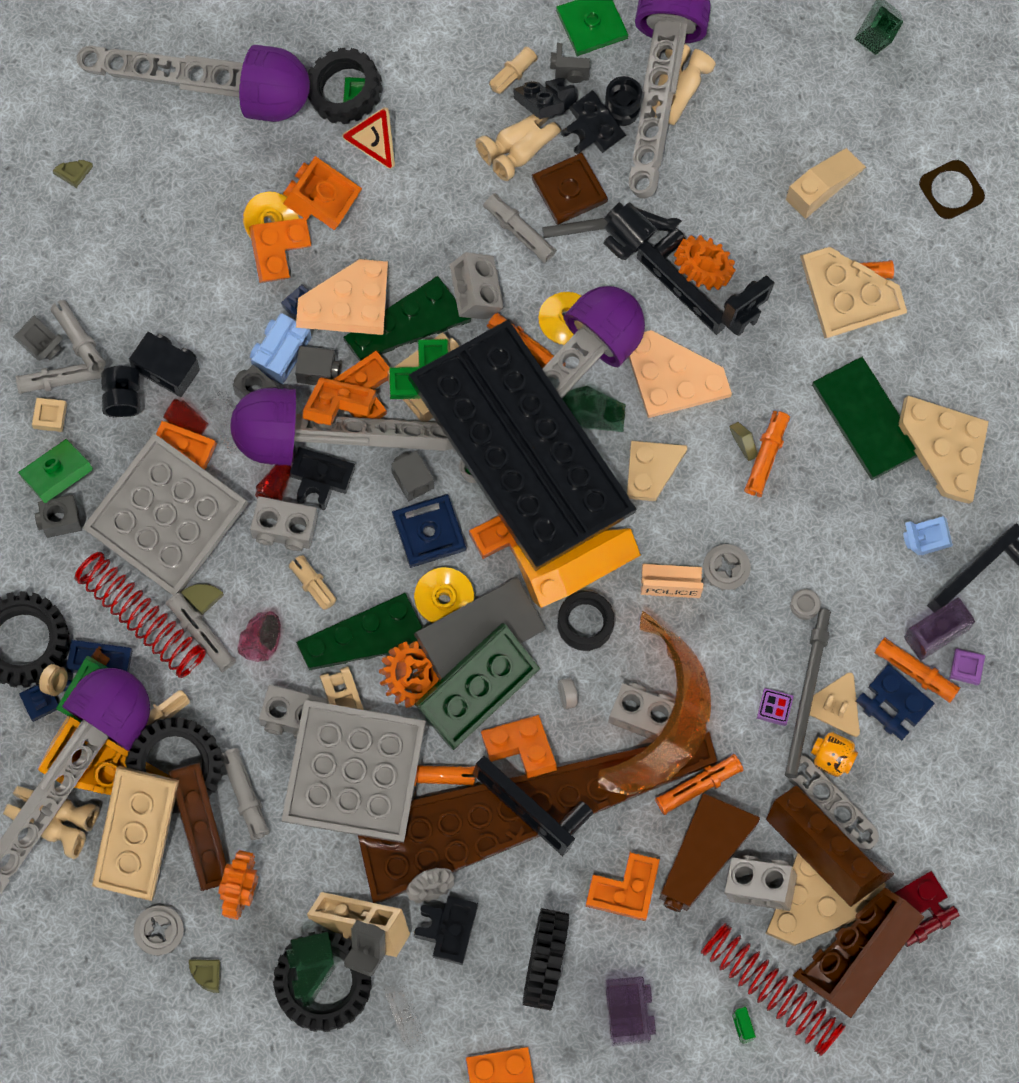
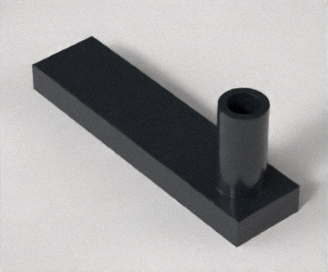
(654, 260)
(1007, 542)
(555, 834)

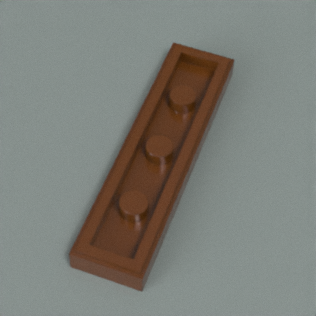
(199, 826)

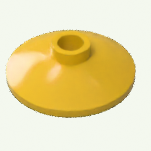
(266, 205)
(551, 317)
(442, 582)

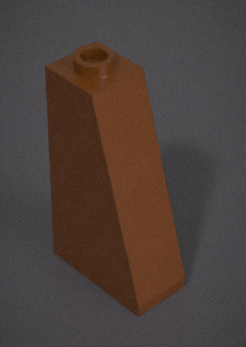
(707, 847)

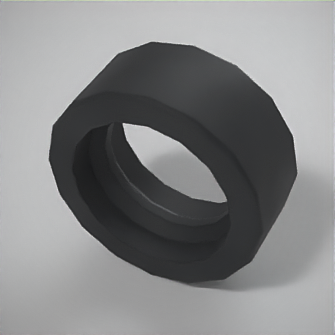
(585, 598)

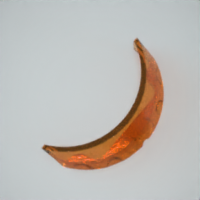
(682, 732)

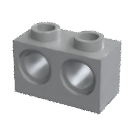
(476, 286)
(286, 515)
(292, 701)
(640, 720)
(758, 890)

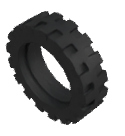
(360, 104)

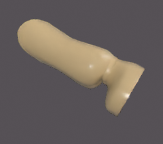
(688, 80)
(520, 141)
(71, 838)

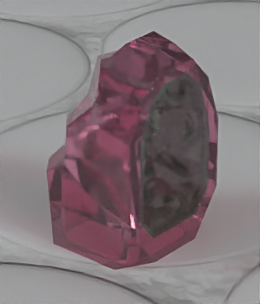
(260, 637)

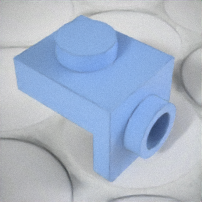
(928, 536)

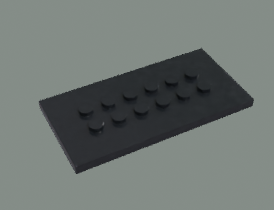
(522, 444)

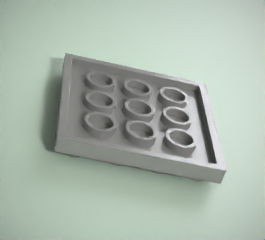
(165, 515)
(353, 771)

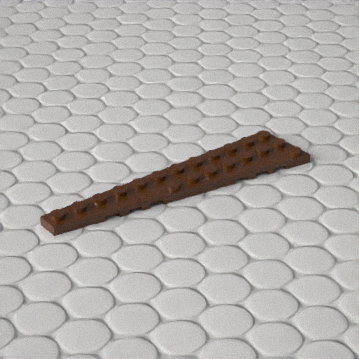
(475, 824)

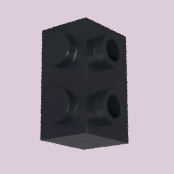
(165, 363)

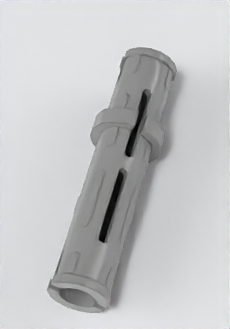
(510, 220)
(83, 345)
(57, 377)
(179, 605)
(247, 800)

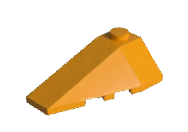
(579, 566)
(101, 771)

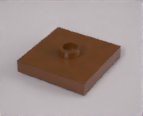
(569, 188)

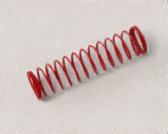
(87, 579)
(722, 934)

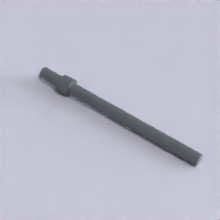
(819, 640)

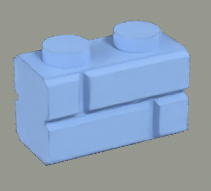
(280, 348)

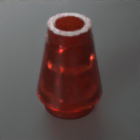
(184, 416)
(274, 483)

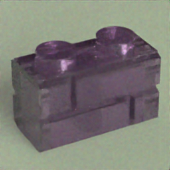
(939, 629)
(628, 1011)

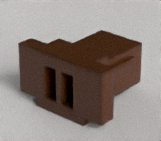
(100, 657)

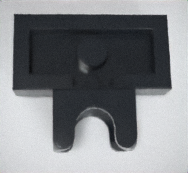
(546, 100)
(593, 124)
(743, 308)
(320, 475)
(449, 929)

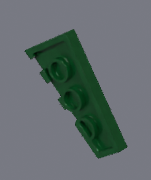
(416, 316)
(362, 635)

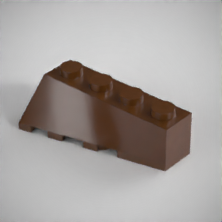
(826, 847)
(862, 952)

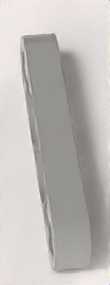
(835, 800)

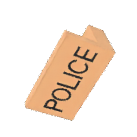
(671, 581)

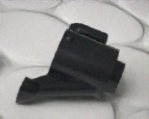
(632, 228)

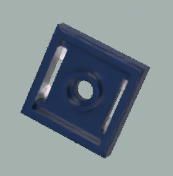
(441, 519)

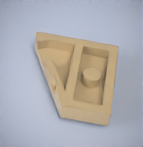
(651, 468)

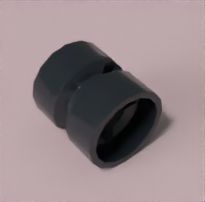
(623, 100)
(120, 390)

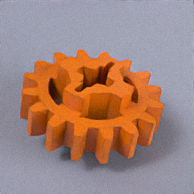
(704, 262)
(398, 669)
(238, 884)

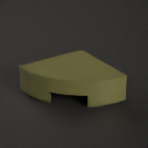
(73, 171)
(744, 440)
(202, 596)
(206, 974)

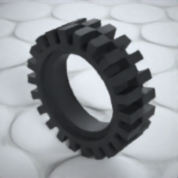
(58, 637)
(183, 728)
(546, 959)
(318, 1019)

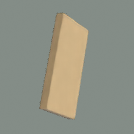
(135, 833)

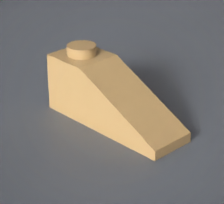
(823, 182)
(341, 913)

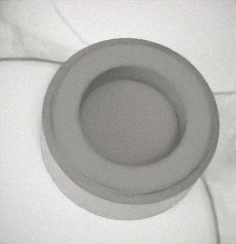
(805, 604)
(567, 693)

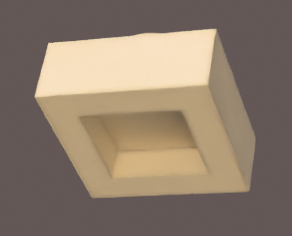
(49, 414)

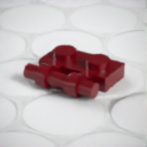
(926, 895)

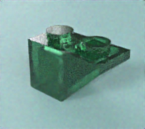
(879, 26)
(595, 409)
(313, 963)

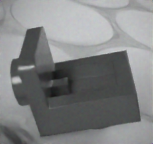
(570, 68)
(38, 339)
(367, 948)

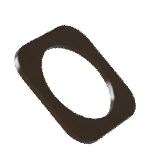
(945, 212)

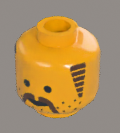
(834, 754)

